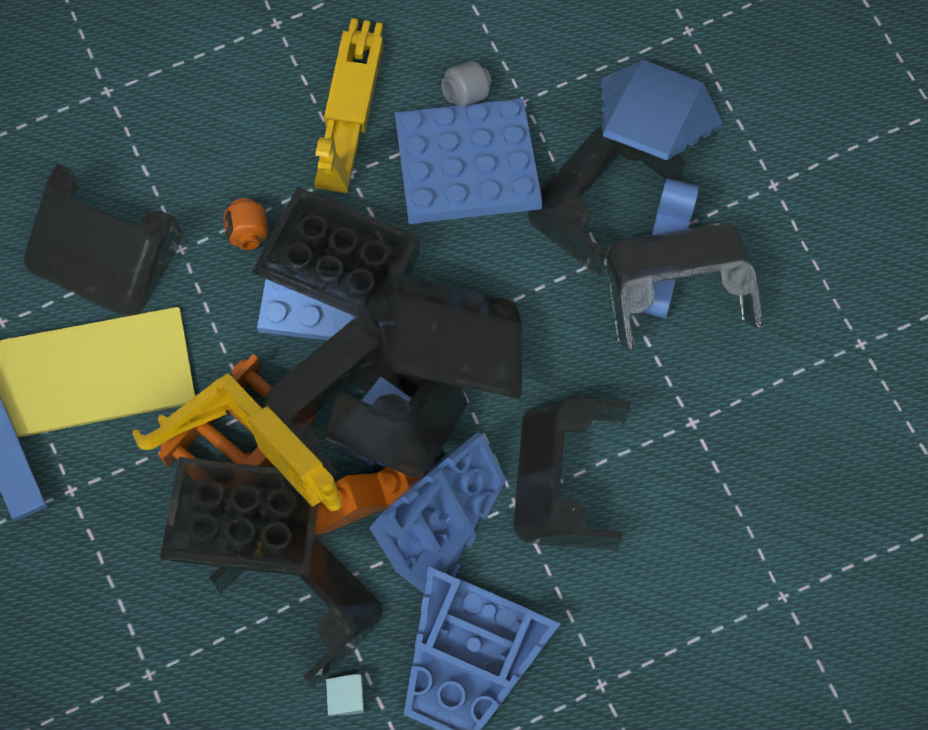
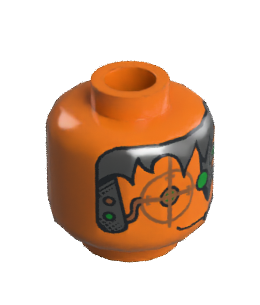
(245, 224)

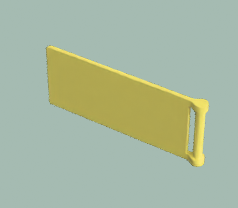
(95, 372)

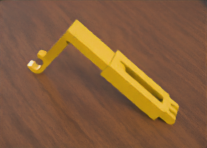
(348, 105)
(271, 434)

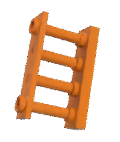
(243, 373)

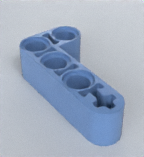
(673, 214)

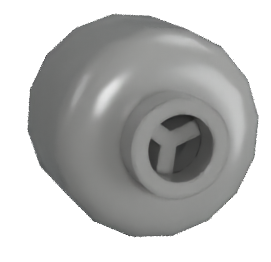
(466, 84)

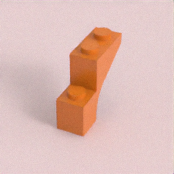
(362, 497)

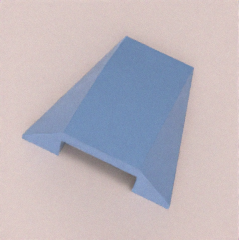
(656, 109)
(440, 512)
(469, 652)

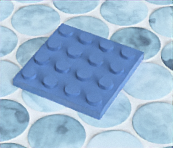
(467, 161)

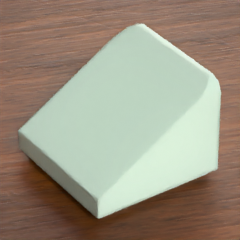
(345, 695)

